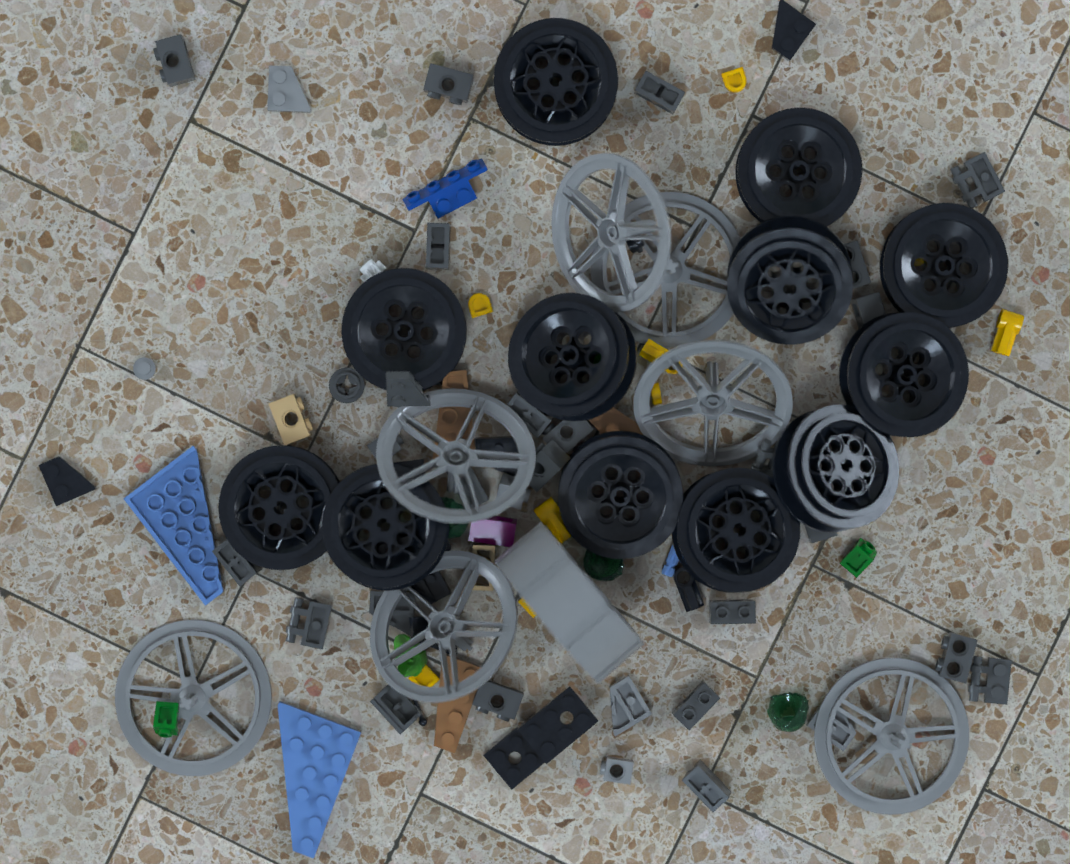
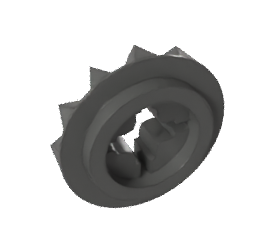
(339, 393)

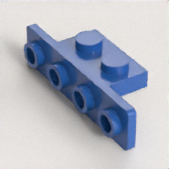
(449, 192)

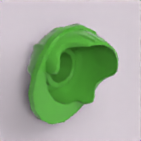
(415, 664)

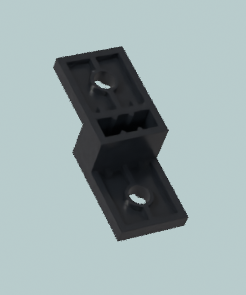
(540, 737)

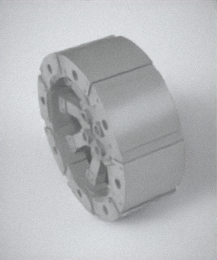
(569, 602)

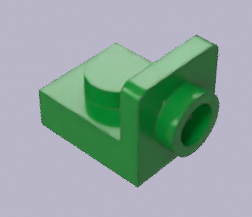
(859, 557)
(166, 719)

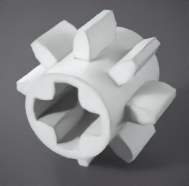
(371, 269)

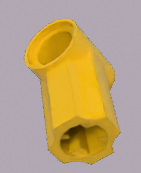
(1007, 327)
(652, 351)
(550, 515)

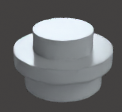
(144, 368)

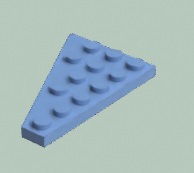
(178, 518)
(314, 767)

